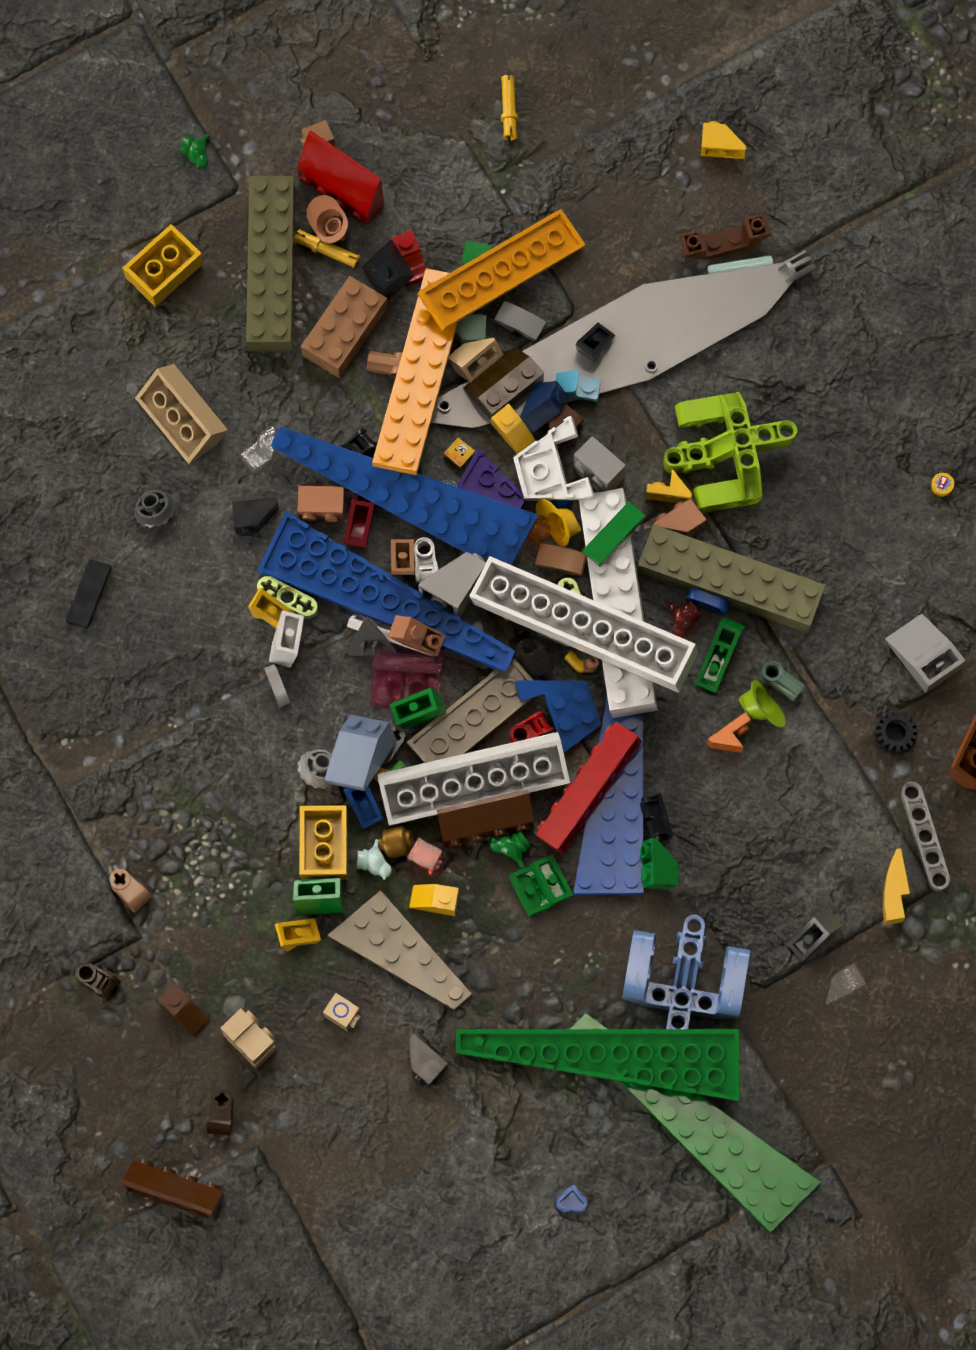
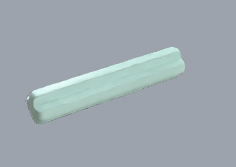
(741, 264)

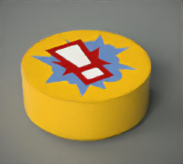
(942, 484)

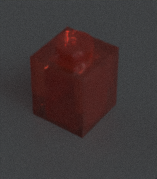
(425, 857)

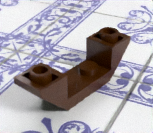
(727, 241)

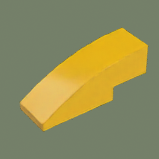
(895, 890)

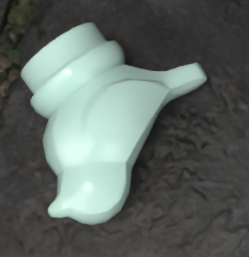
(373, 861)

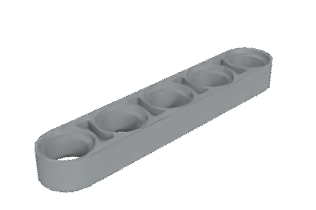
(922, 847)

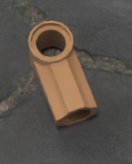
(384, 363)

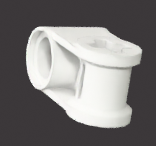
(424, 563)

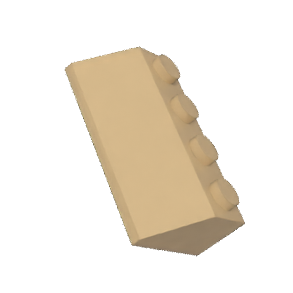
(181, 413)

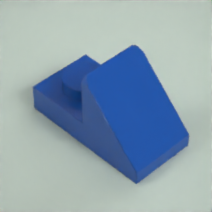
(363, 806)

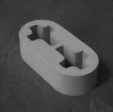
(277, 685)

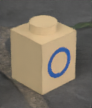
(342, 1012)

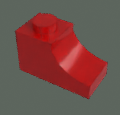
(412, 255)

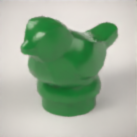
(195, 150)
(511, 847)

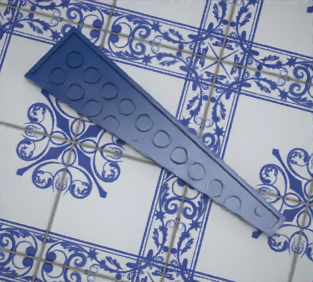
(614, 831)

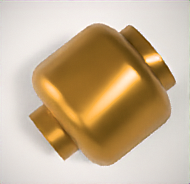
(396, 842)

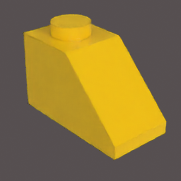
(721, 142)
(512, 429)
(435, 899)

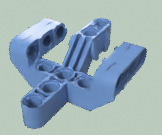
(723, 1005)

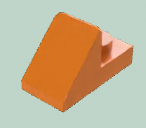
(726, 739)

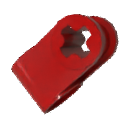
(532, 727)

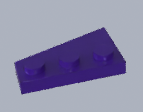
(486, 480)

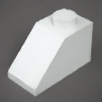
(286, 639)

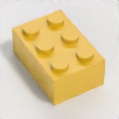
(163, 265)
(323, 842)

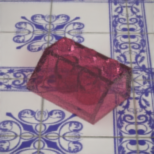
(403, 675)

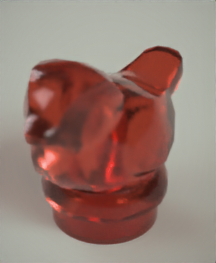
(683, 618)

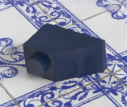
(543, 404)

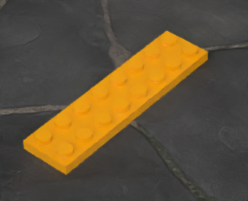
(501, 269)

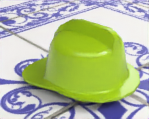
(761, 706)

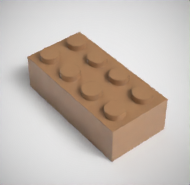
(344, 326)

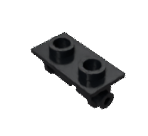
(658, 822)

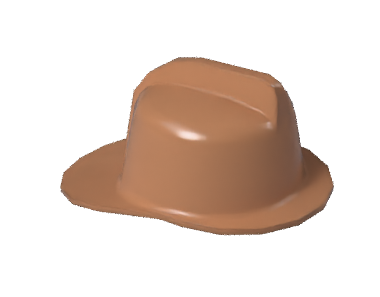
(327, 219)

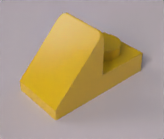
(674, 493)
(267, 607)
(297, 933)

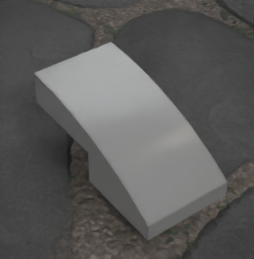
(519, 320)

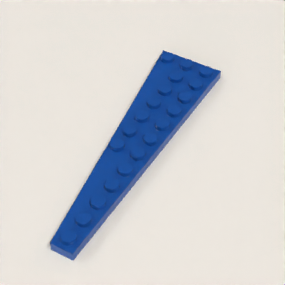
(443, 510)
(333, 573)

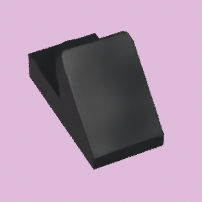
(594, 342)

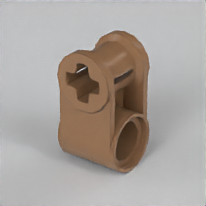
(132, 892)

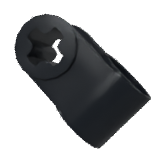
(361, 443)

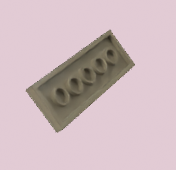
(471, 717)

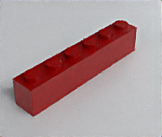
(588, 788)

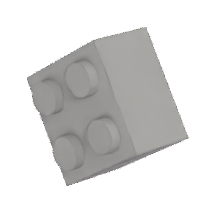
(599, 465)

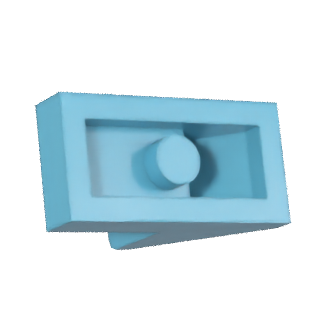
(578, 385)

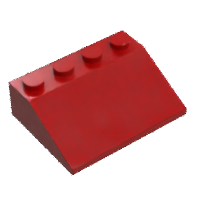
(340, 177)

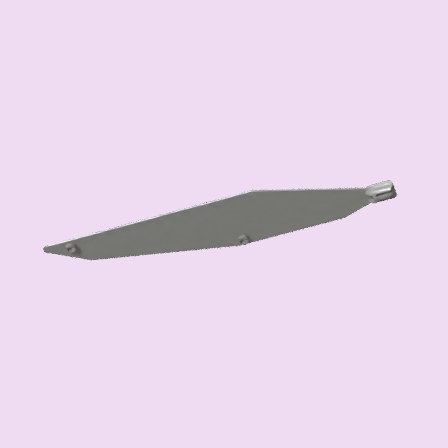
(653, 326)

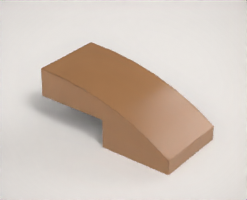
(561, 559)

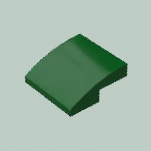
(540, 886)

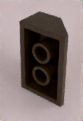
(504, 382)

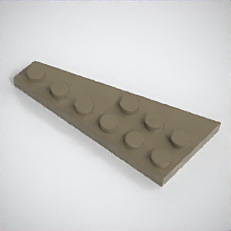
(392, 943)

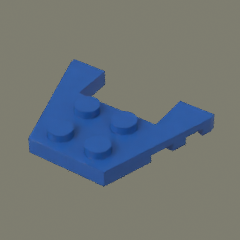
(568, 705)

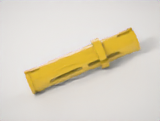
(509, 114)
(327, 249)

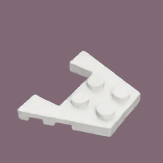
(542, 471)

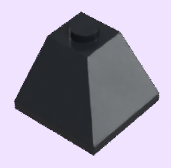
(388, 270)

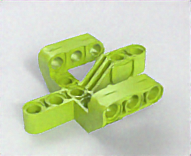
(721, 408)

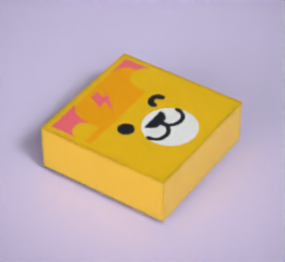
(459, 453)

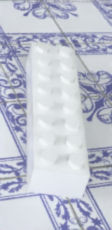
(473, 776)

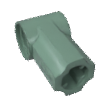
(783, 683)

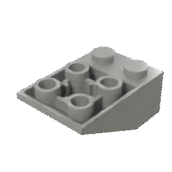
(925, 652)

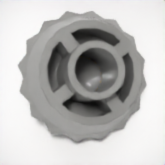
(314, 767)

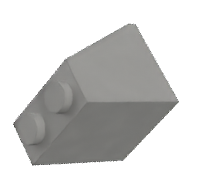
(454, 583)

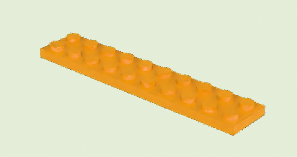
(415, 389)

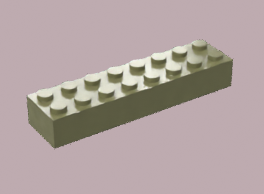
(270, 263)
(738, 579)

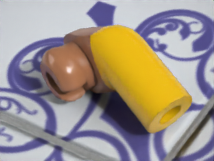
(582, 666)

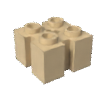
(248, 1038)

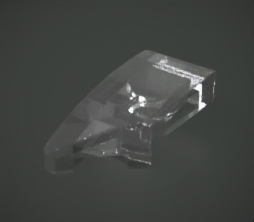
(260, 452)
(845, 983)

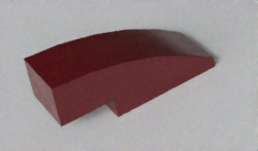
(359, 521)

